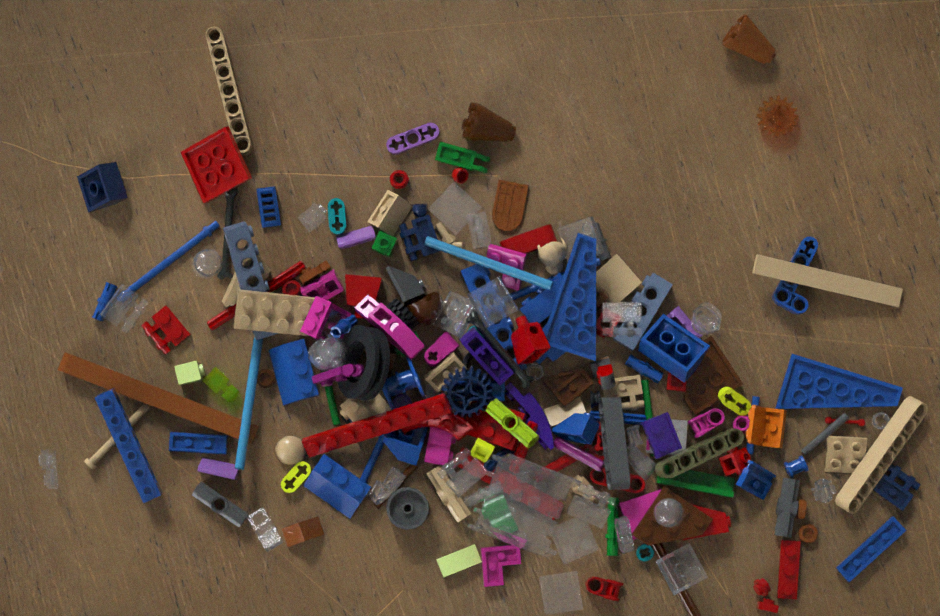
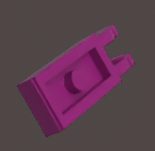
(338, 374)

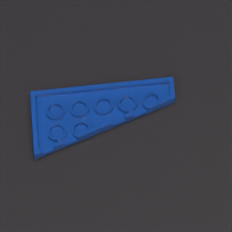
(574, 310)
(825, 386)

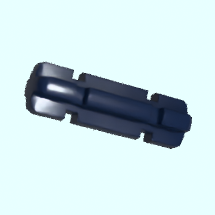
(491, 464)

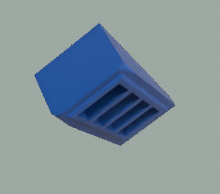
(260, 191)

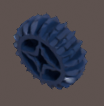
(474, 392)

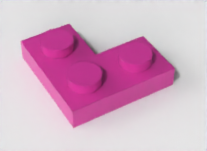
(510, 258)
(494, 558)

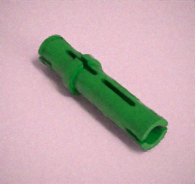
(612, 542)

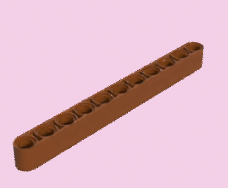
(154, 396)

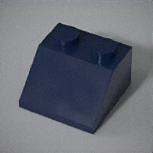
(102, 186)

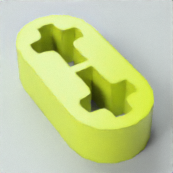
(732, 404)
(299, 480)

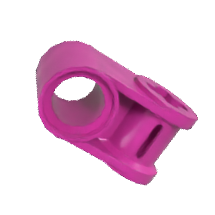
(442, 347)
(705, 422)

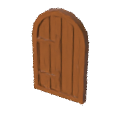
(509, 205)

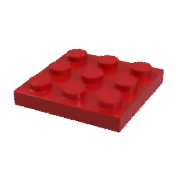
(216, 164)

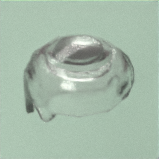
(206, 263)
(669, 513)

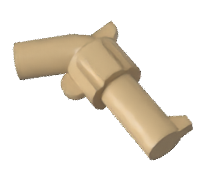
(448, 238)

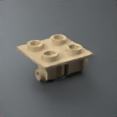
(844, 453)

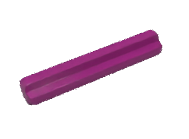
(578, 453)

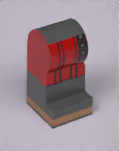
(603, 372)

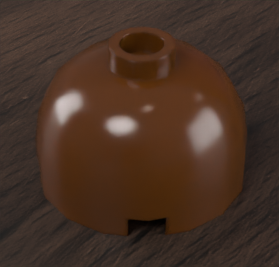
(427, 308)

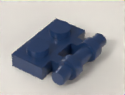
(422, 228)
(892, 491)

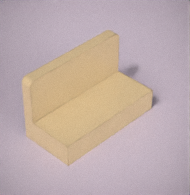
(390, 213)

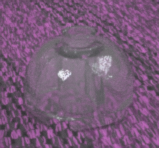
(328, 353)

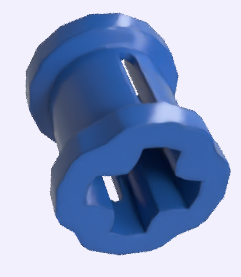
(796, 466)

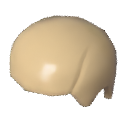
(290, 450)

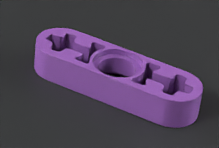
(401, 148)

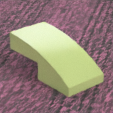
(459, 560)

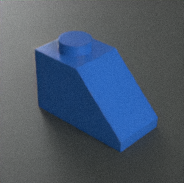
(577, 428)

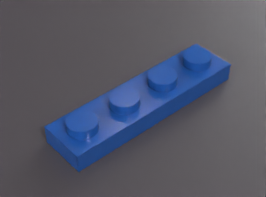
(870, 549)

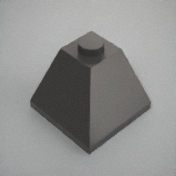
(406, 285)

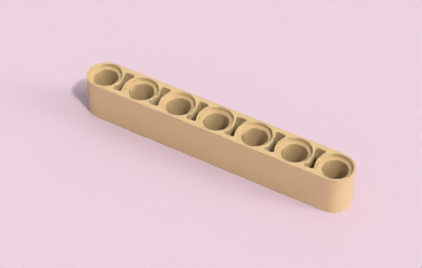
(225, 82)
(881, 454)

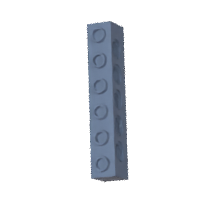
(233, 235)

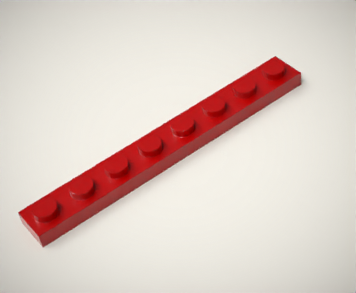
(377, 425)

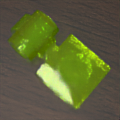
(217, 380)

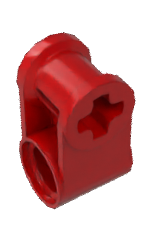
(605, 588)

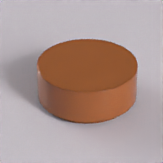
(801, 512)
(807, 533)

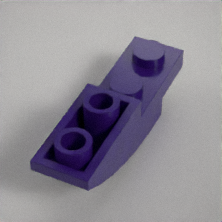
(530, 406)

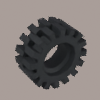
(403, 313)

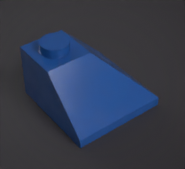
(406, 446)

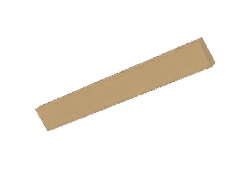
(827, 280)

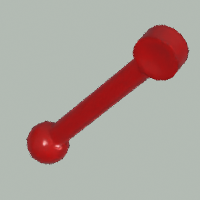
(861, 422)

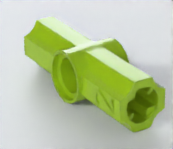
(505, 415)

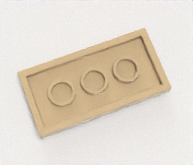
(271, 312)

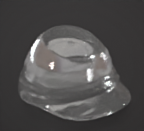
(706, 319)

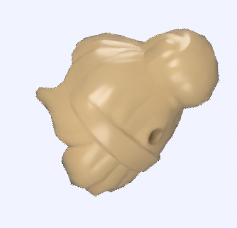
(553, 255)

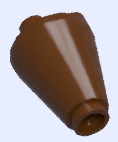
(486, 125)

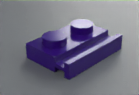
(661, 435)

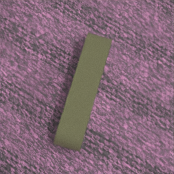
(691, 456)

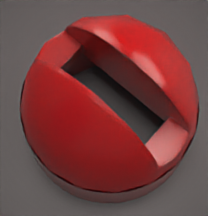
(460, 175)

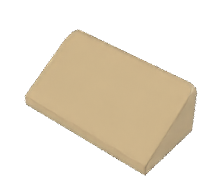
(436, 376)
(558, 413)

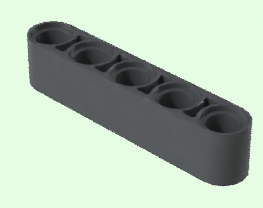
(614, 443)

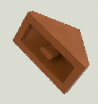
(303, 531)

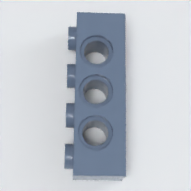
(661, 288)

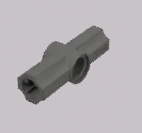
(787, 507)
(230, 511)

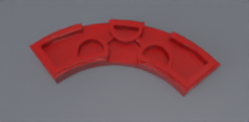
(450, 423)

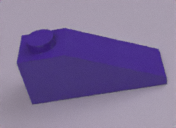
(486, 355)

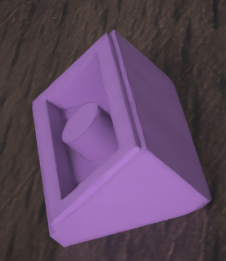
(356, 237)
(218, 468)

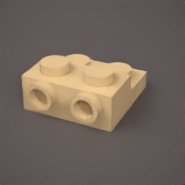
(360, 409)

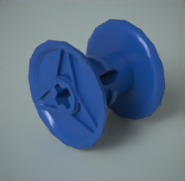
(401, 383)

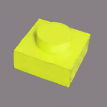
(482, 450)

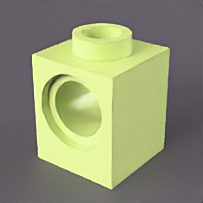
(189, 372)

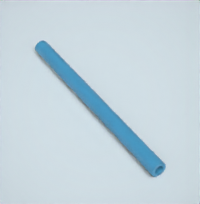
(488, 263)
(248, 404)

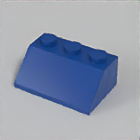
(673, 348)
(293, 372)
(337, 486)

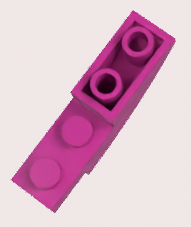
(393, 328)

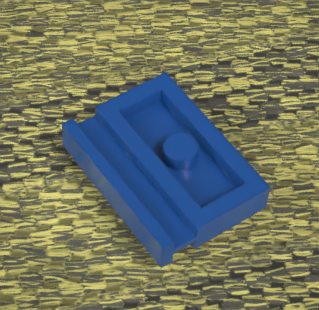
(755, 480)

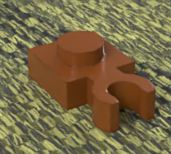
(310, 274)

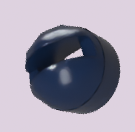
(419, 210)

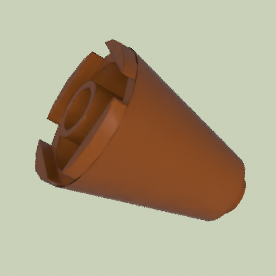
(749, 41)

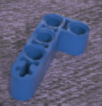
(789, 289)

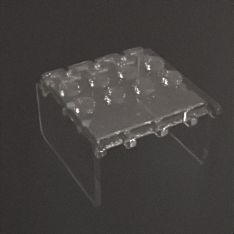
(522, 504)

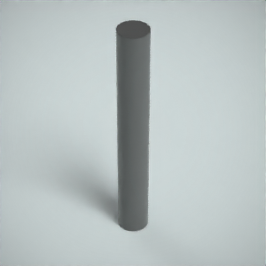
(823, 435)

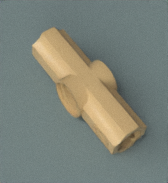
(455, 505)

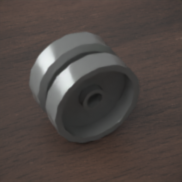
(419, 508)

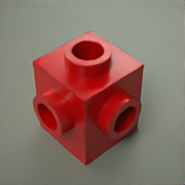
(735, 461)

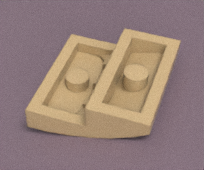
(616, 279)

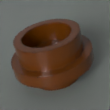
(266, 378)

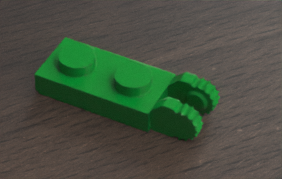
(460, 157)

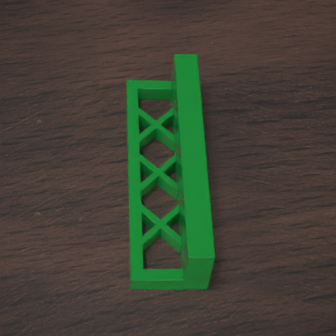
(700, 482)

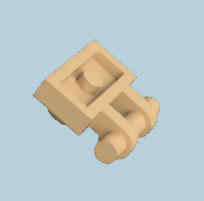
(625, 387)

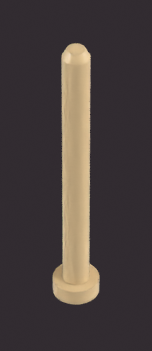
(110, 443)

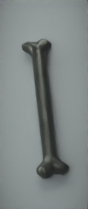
(225, 272)
(525, 379)

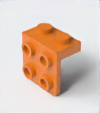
(766, 426)

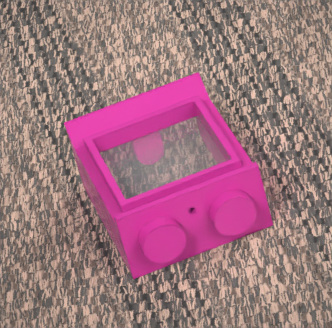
(322, 318)

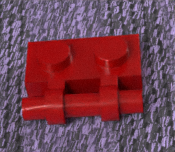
(170, 326)

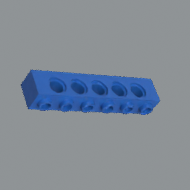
(470, 276)
(128, 445)

